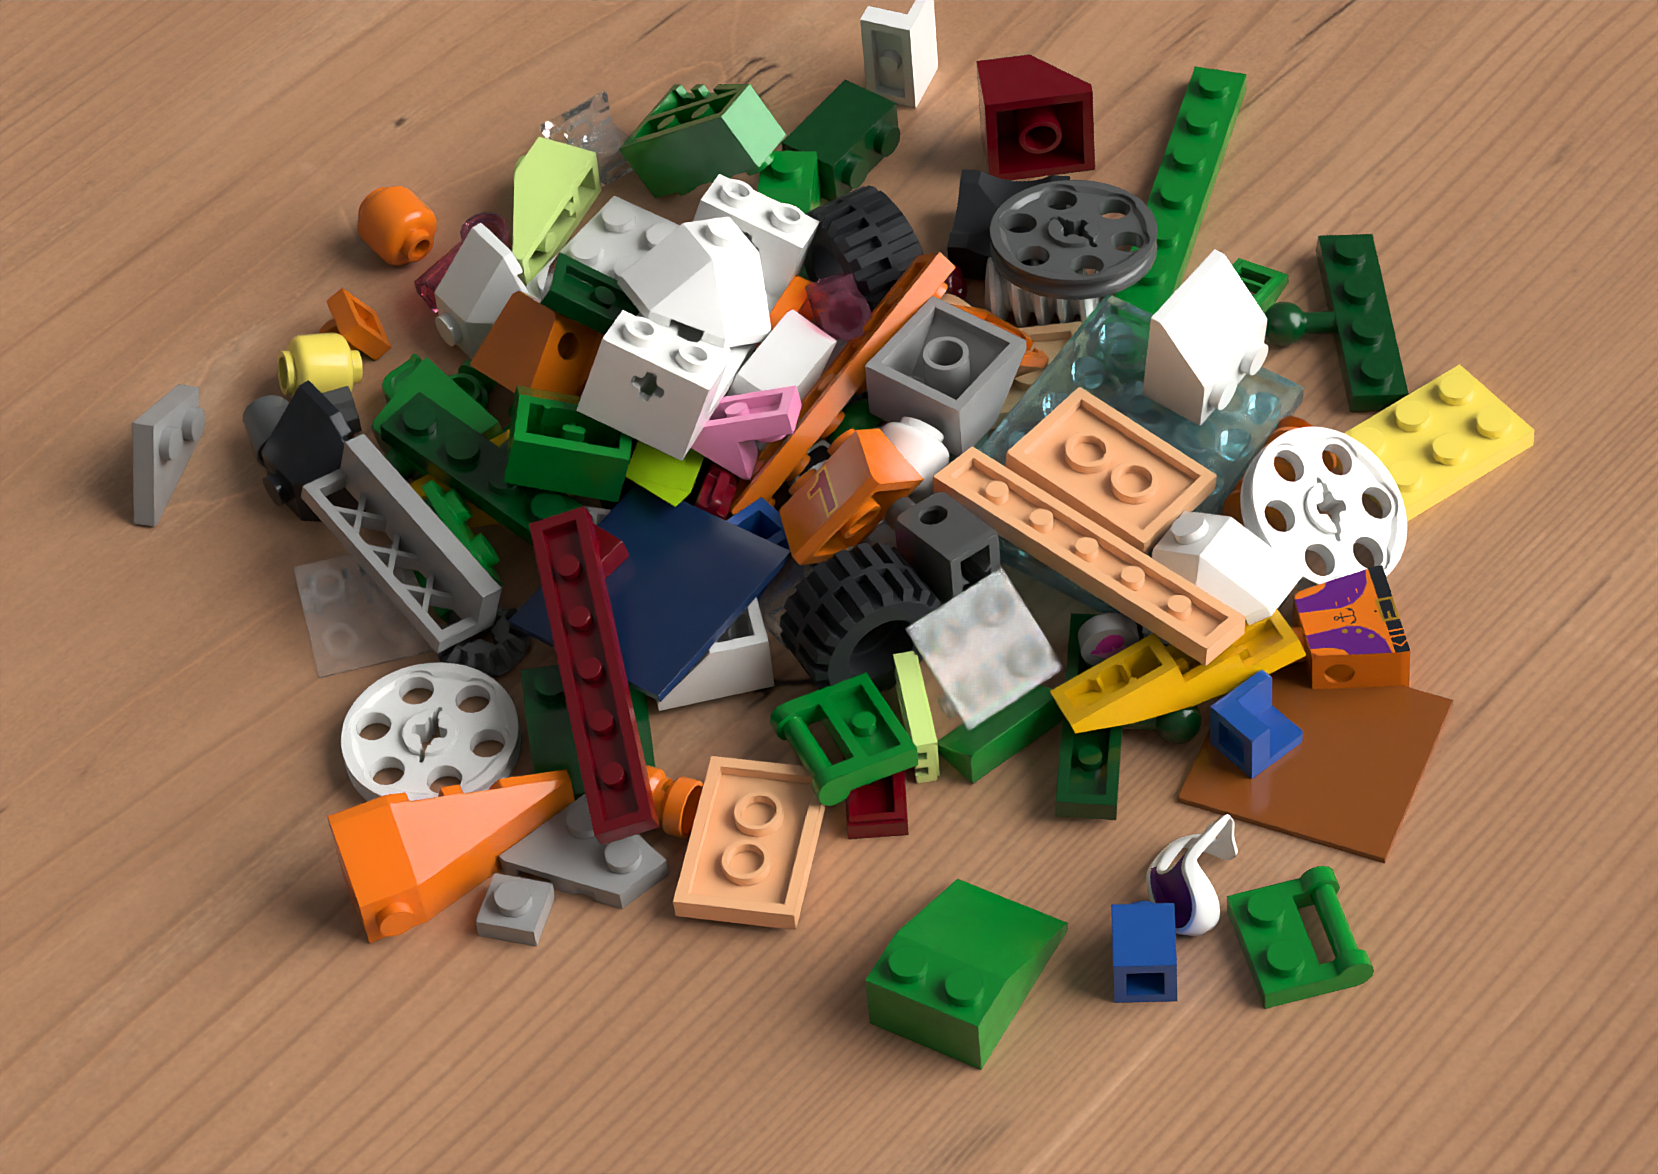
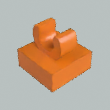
(357, 324)

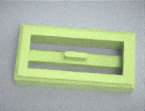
(917, 715)

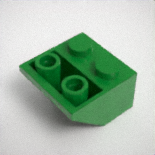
(563, 448)

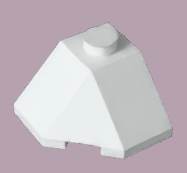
(705, 279)
(476, 289)
(1227, 564)

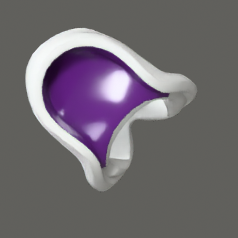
(1186, 883)

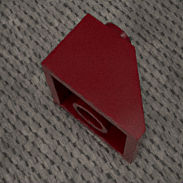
(1034, 119)

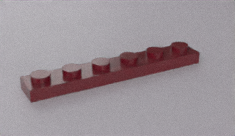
(593, 676)

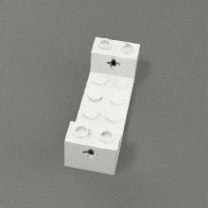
(666, 380)

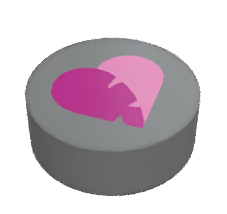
(1106, 636)

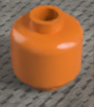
(395, 225)

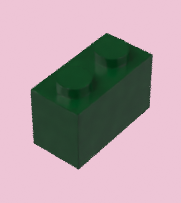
(850, 135)

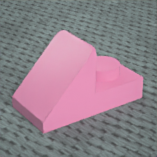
(741, 420)

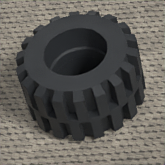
(862, 236)
(855, 615)

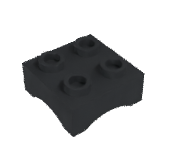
(977, 203)

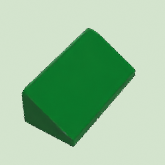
(1001, 735)

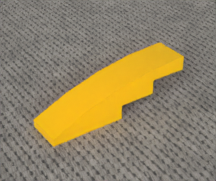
(1160, 679)

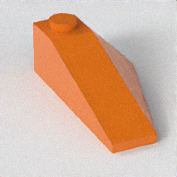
(424, 854)

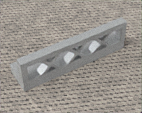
(419, 534)

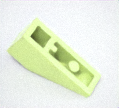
(551, 197)

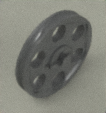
(1073, 239)

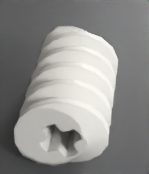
(1004, 297)

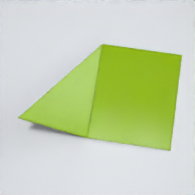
(663, 473)

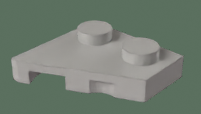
(161, 449)
(578, 864)

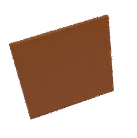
(1347, 776)

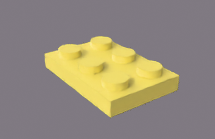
(1442, 438)

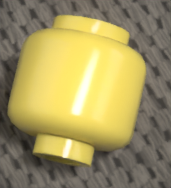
(322, 360)

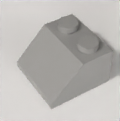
(945, 373)

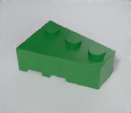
(702, 135)

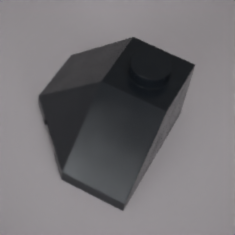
(305, 448)

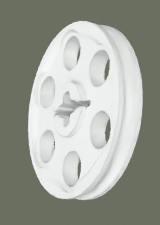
(1333, 493)
(416, 724)

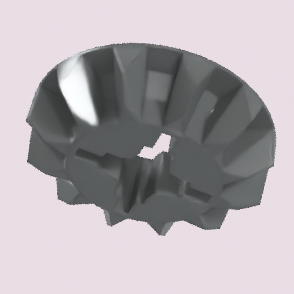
(492, 659)

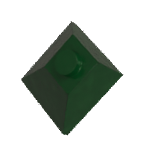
(551, 729)

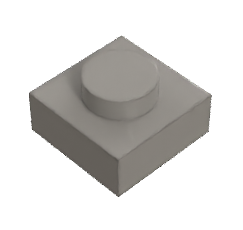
(515, 909)

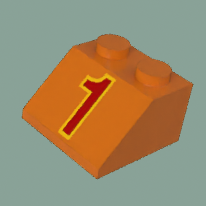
(845, 495)

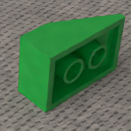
(961, 971)

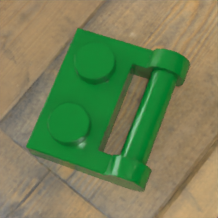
(860, 727)
(1279, 945)

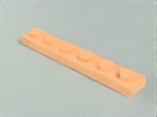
(1091, 556)

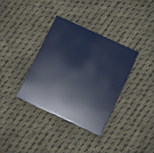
(676, 588)

